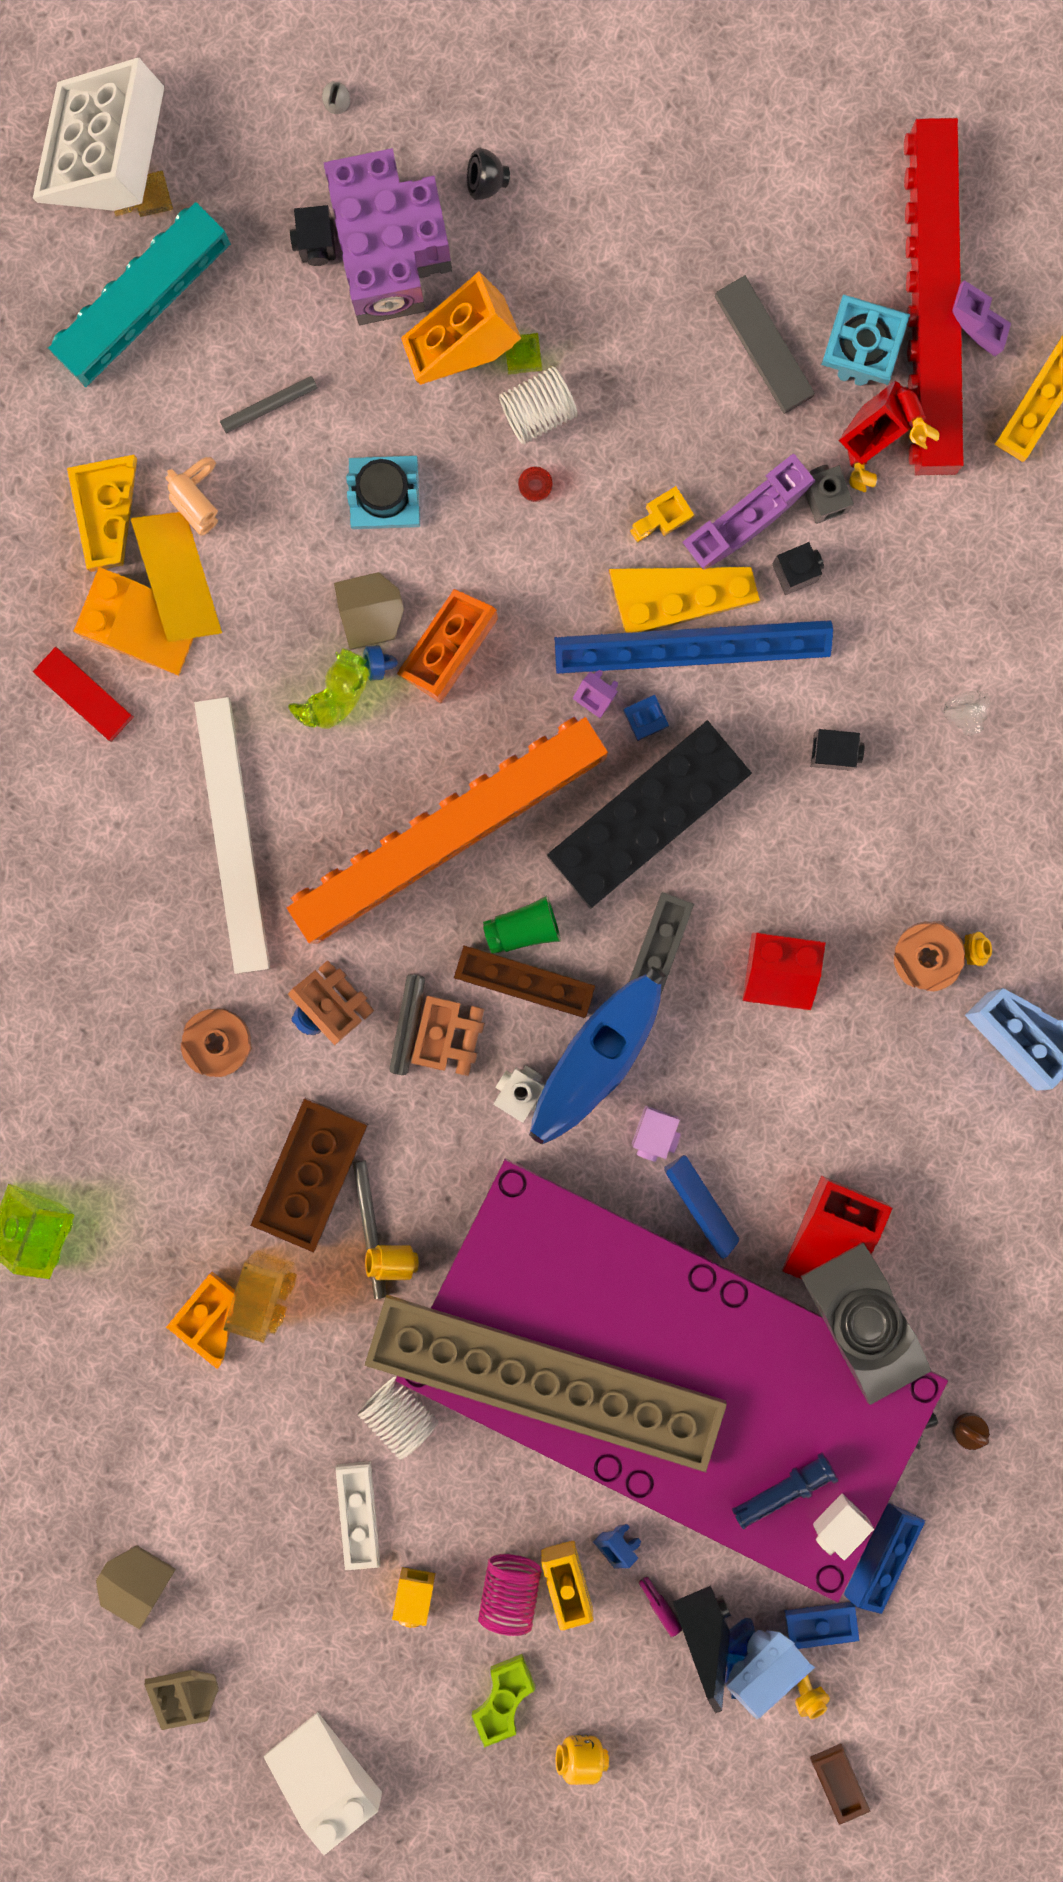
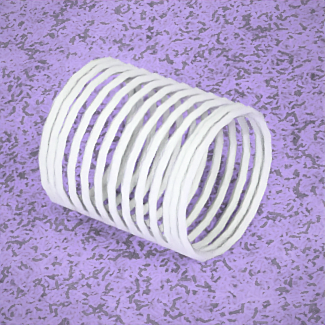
(520, 420)
(380, 1403)

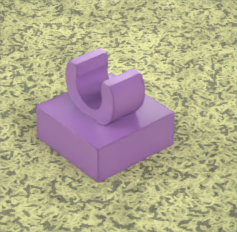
(595, 693)

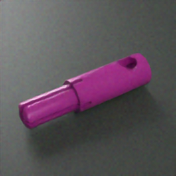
(661, 1608)

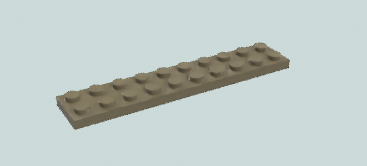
(546, 1383)

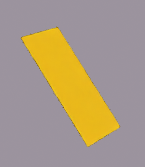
(176, 576)

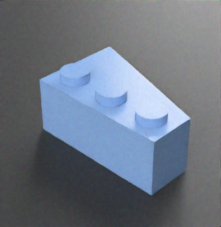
(1022, 1035)

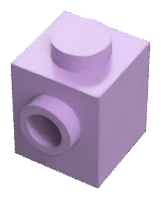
(656, 1134)

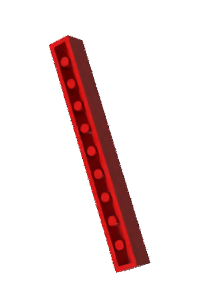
(934, 288)

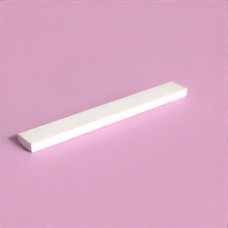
(232, 835)

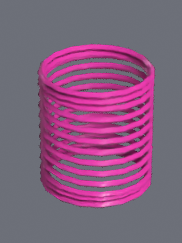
(515, 1578)

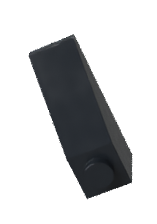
(708, 1637)

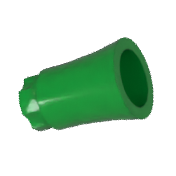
(522, 927)

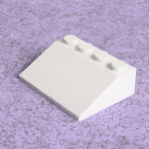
(100, 138)

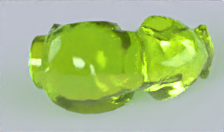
(344, 686)

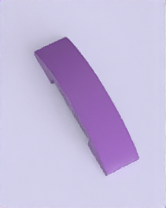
(750, 515)

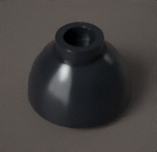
(486, 174)

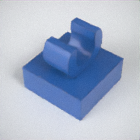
(646, 717)
(616, 1549)

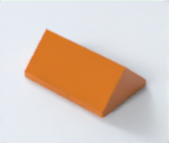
(448, 644)

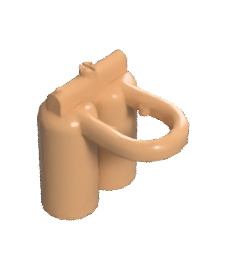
(189, 499)

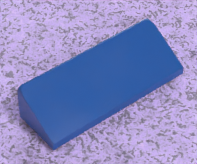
(702, 1206)
(884, 1559)

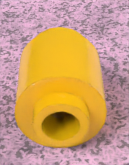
(391, 1262)

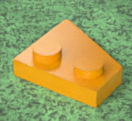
(203, 1319)

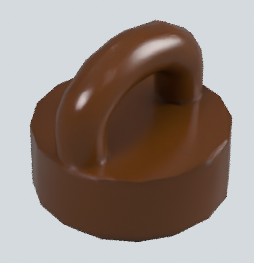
(971, 1431)

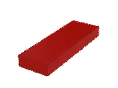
(83, 694)

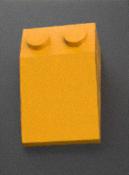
(461, 332)
(127, 620)

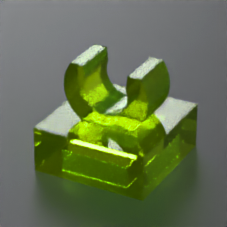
(524, 355)

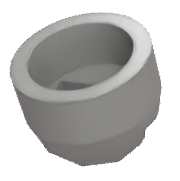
(342, 98)

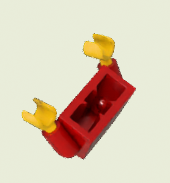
(879, 425)

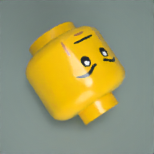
(581, 1760)

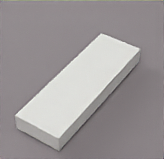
(357, 1515)

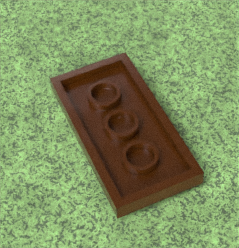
(309, 1174)

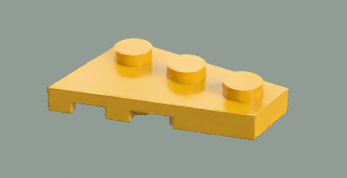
(103, 508)

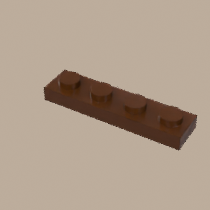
(524, 981)

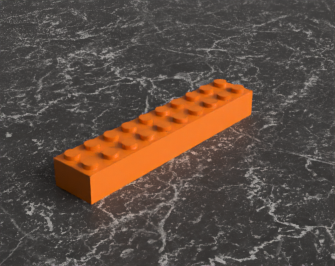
(447, 831)

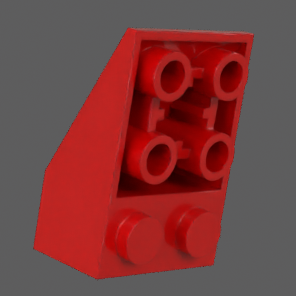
(835, 1223)

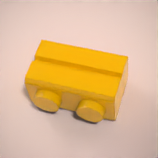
(567, 1585)

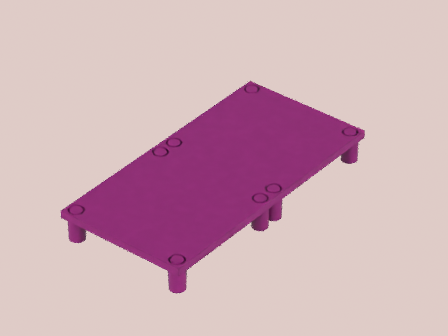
(633, 1299)

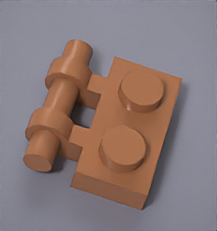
(326, 1007)
(437, 1033)

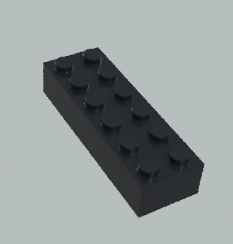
(649, 814)

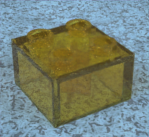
(259, 1296)

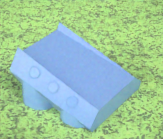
(767, 1672)

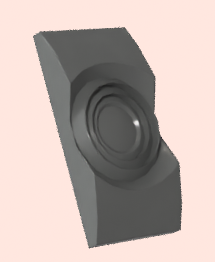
(866, 1323)

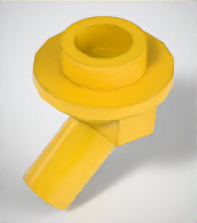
(977, 949)
(812, 1701)

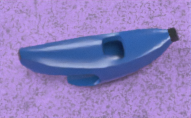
(598, 1057)

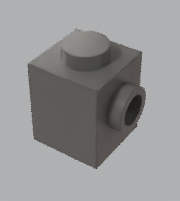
(828, 494)

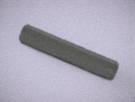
(407, 1024)

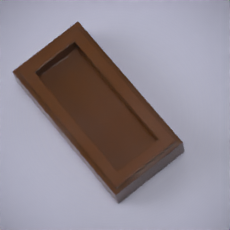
(840, 1784)

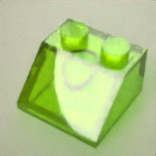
(32, 1232)

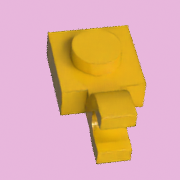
(665, 513)

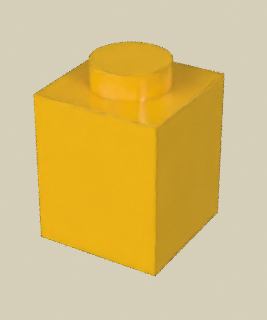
(413, 1597)

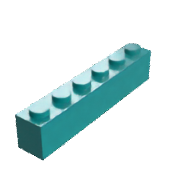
(140, 294)

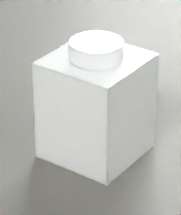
(842, 1527)

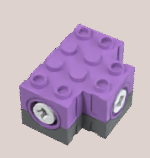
(386, 234)

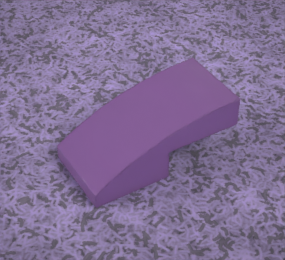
(978, 321)

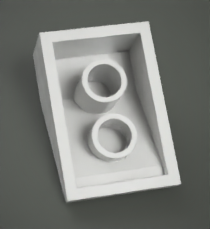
(323, 1783)

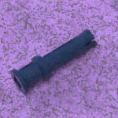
(800, 1483)

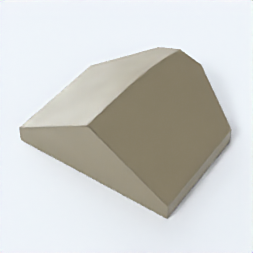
(369, 609)
(133, 1584)
(182, 1697)

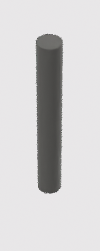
(268, 404)

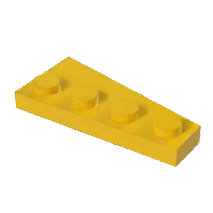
(671, 596)

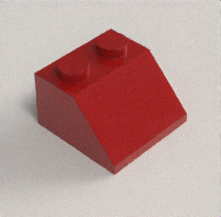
(783, 971)

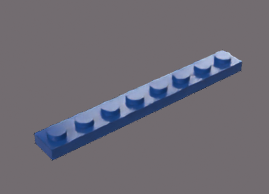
(693, 646)

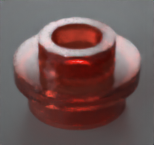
(535, 473)

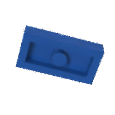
(822, 1625)

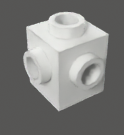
(512, 1103)

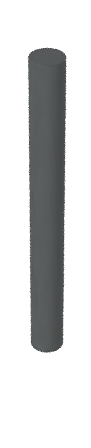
(368, 1219)

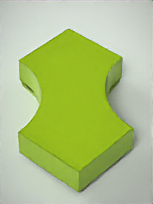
(496, 1715)

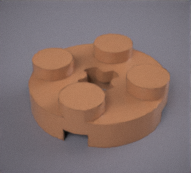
(925, 975)
(196, 1041)

